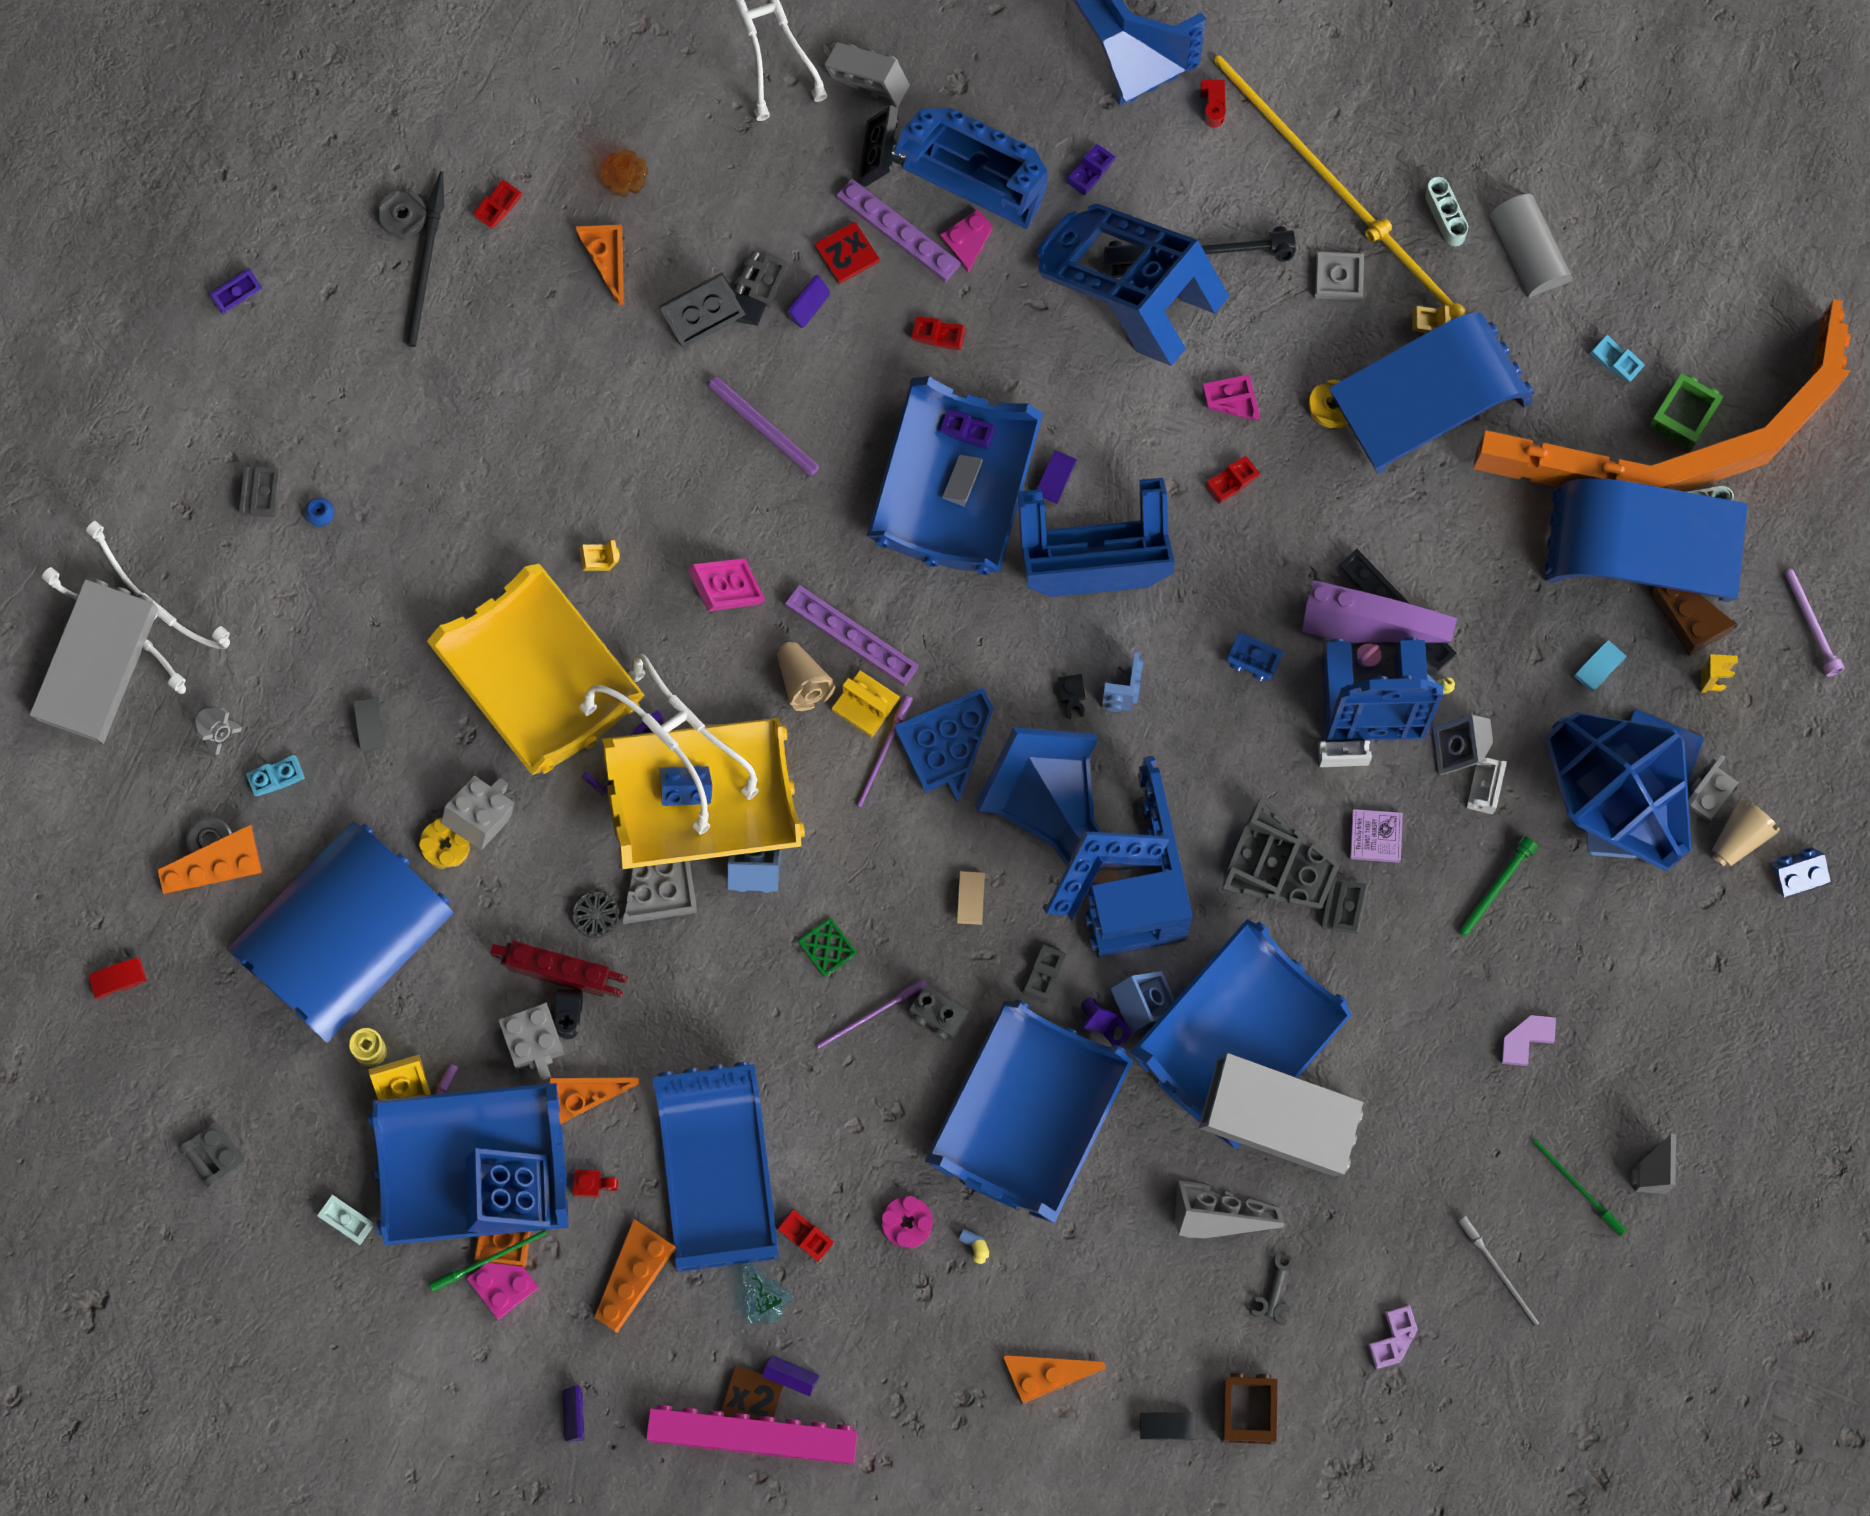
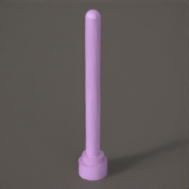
(1831, 663)

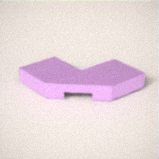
(1533, 1029)
(1402, 1329)

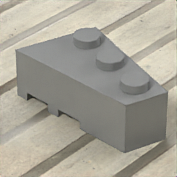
(869, 70)

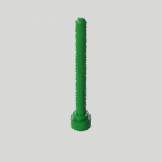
(1524, 848)

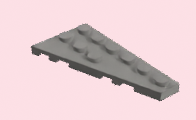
(660, 892)

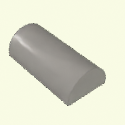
(1530, 245)

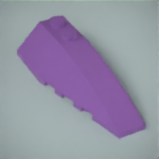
(1370, 618)

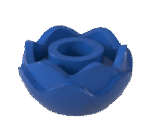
(322, 518)

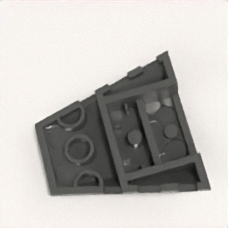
(1278, 863)

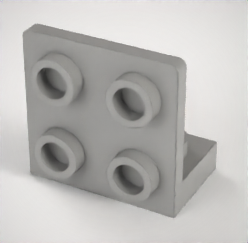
(1710, 790)

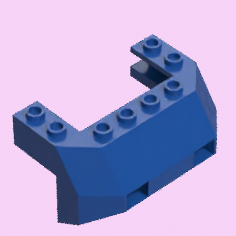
(975, 163)
(1096, 555)

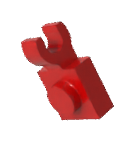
(589, 1183)

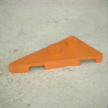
(606, 250)
(583, 1094)
(1040, 1376)

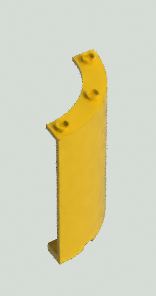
(530, 668)
(665, 834)

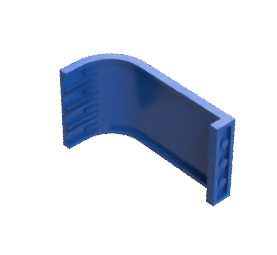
(1429, 388)
(1646, 536)
(716, 1167)

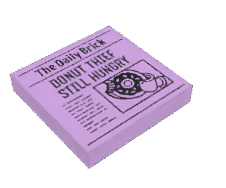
(1376, 836)

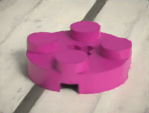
(907, 1237)

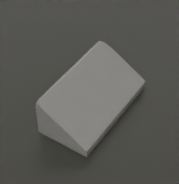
(962, 479)

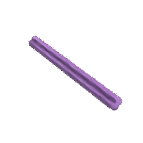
(763, 426)

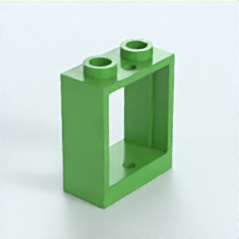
(1677, 431)

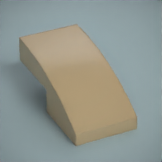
(971, 898)

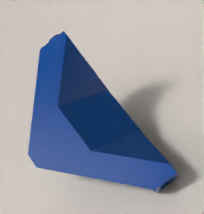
(1624, 784)

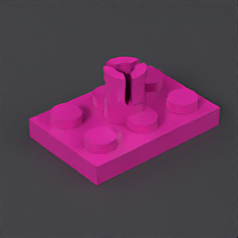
(726, 584)

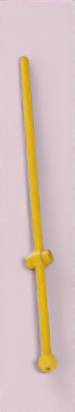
(1378, 229)

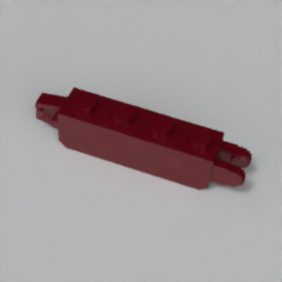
(558, 968)

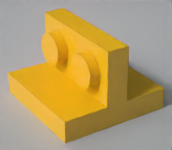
(865, 703)
(400, 1079)

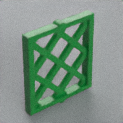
(839, 963)

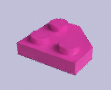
(502, 1286)

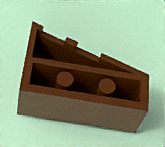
(1692, 618)

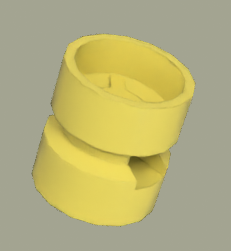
(368, 1047)

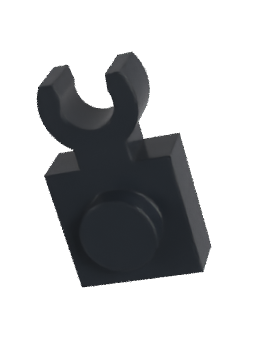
(1072, 691)

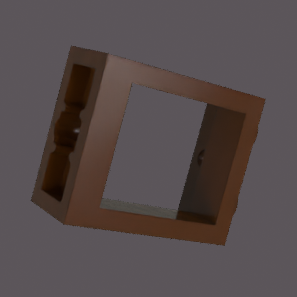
(1249, 1436)

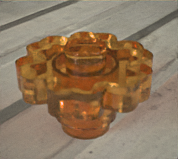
(624, 173)

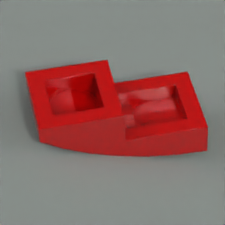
(498, 205)
(938, 334)
(1232, 480)
(117, 977)
(805, 1235)

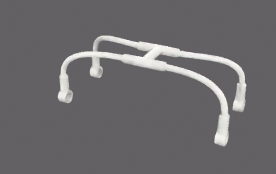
(775, 6)
(176, 681)
(661, 732)

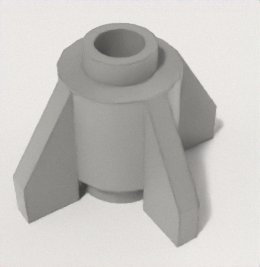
(214, 727)

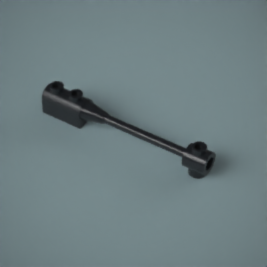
(1281, 244)

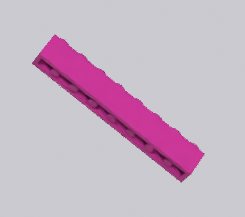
(752, 1436)

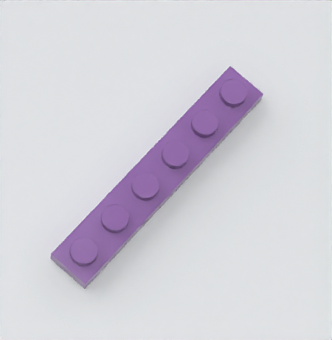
(898, 230)
(852, 635)

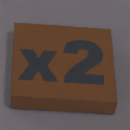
(751, 1395)

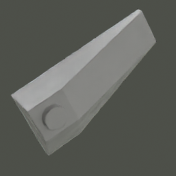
(1212, 1214)

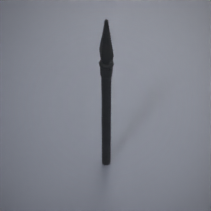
(435, 206)

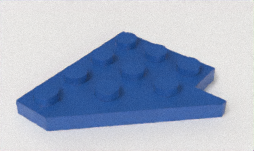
(946, 741)

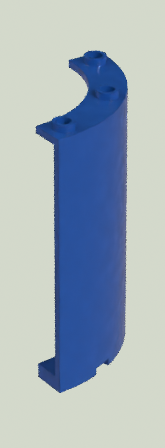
(910, 504)
(341, 930)
(1244, 1005)
(1029, 1111)
(425, 1150)

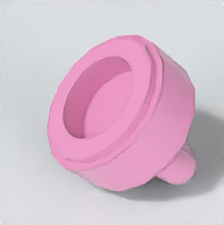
(1368, 656)

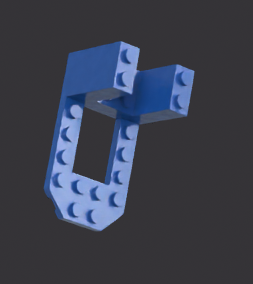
(1165, 269)
(1379, 706)
(1149, 907)

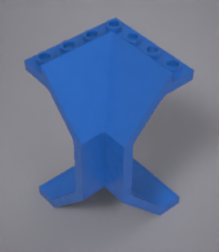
(1142, 49)
(1047, 790)

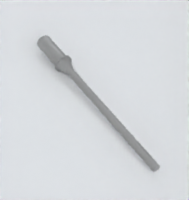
(1477, 1240)

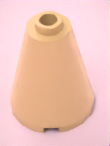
(803, 677)
(1743, 833)

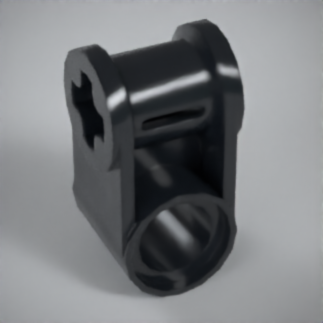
(568, 1009)

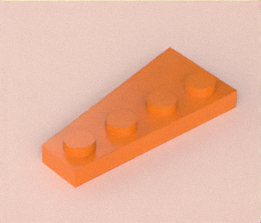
(217, 862)
(635, 1270)

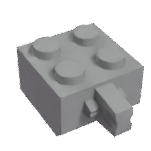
(478, 811)
(532, 1039)

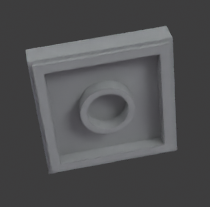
(1339, 275)

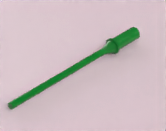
(1605, 1214)
(456, 1275)

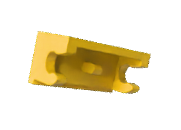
(1714, 668)

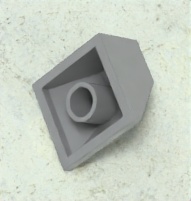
(1462, 743)
(1658, 1169)

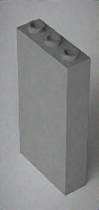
(94, 660)
(1281, 1115)

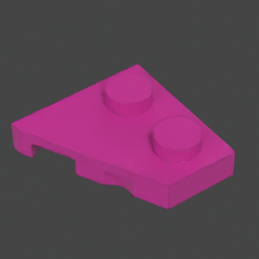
(967, 238)
(1232, 397)

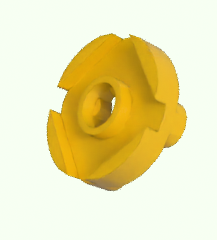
(1320, 410)
(447, 857)

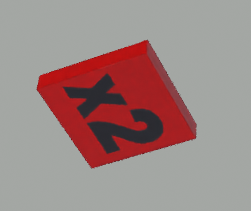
(847, 252)

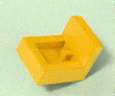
(1427, 319)
(599, 556)

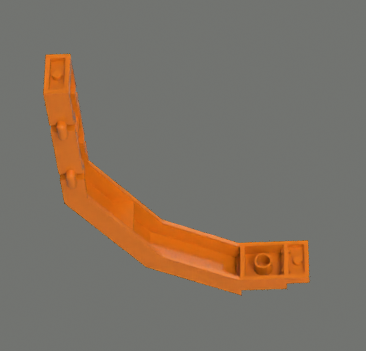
(1557, 464)

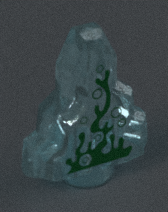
(763, 1296)

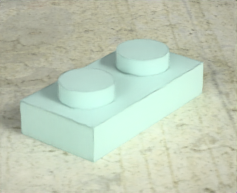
(346, 1220)

